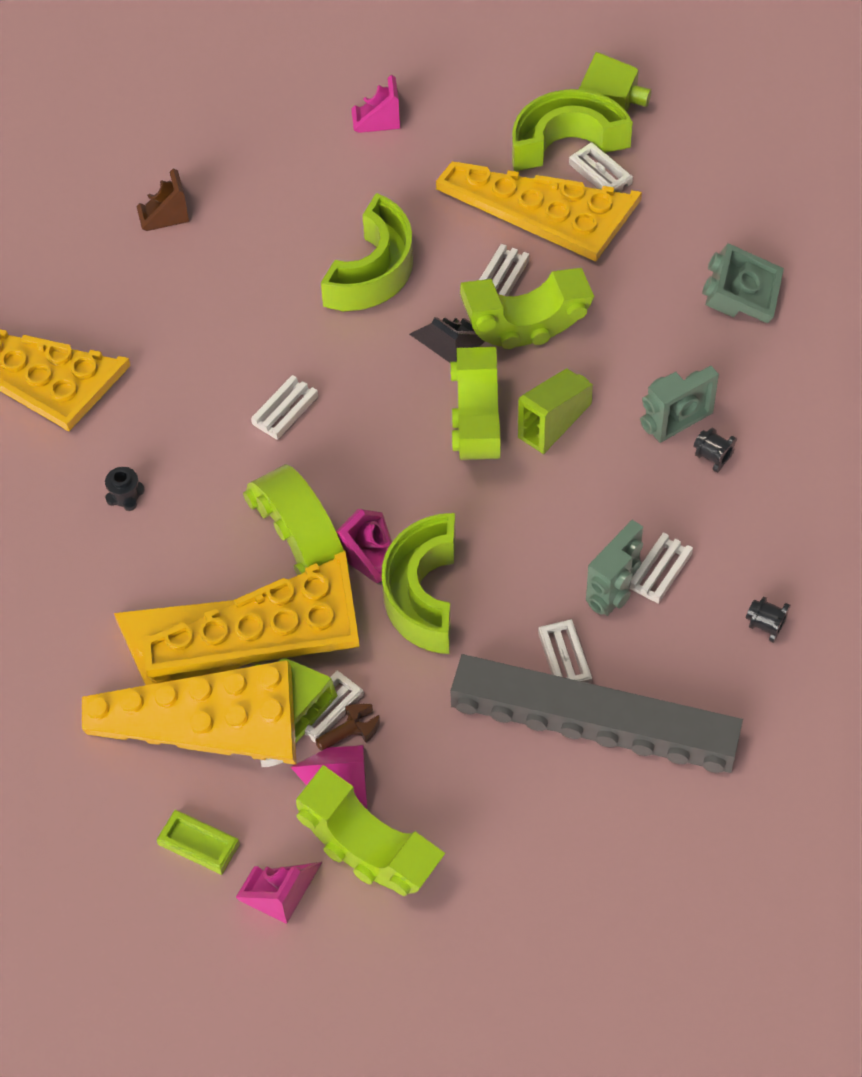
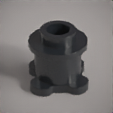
(714, 447)
(123, 488)
(767, 617)

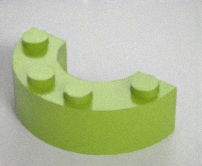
(568, 115)
(380, 274)
(530, 316)
(477, 404)
(296, 515)
(406, 563)
(361, 839)

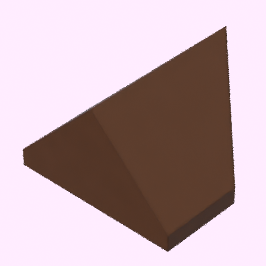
(166, 206)

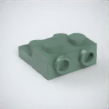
(742, 284)
(679, 403)
(613, 569)

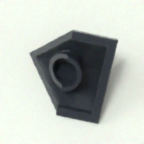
(446, 336)

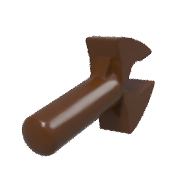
(351, 726)

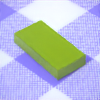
(198, 842)

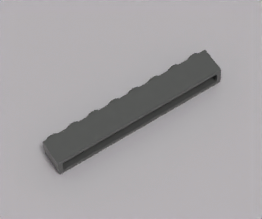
(596, 713)

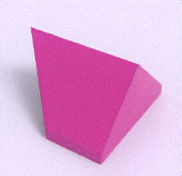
(380, 111)
(365, 542)
(344, 761)
(277, 889)

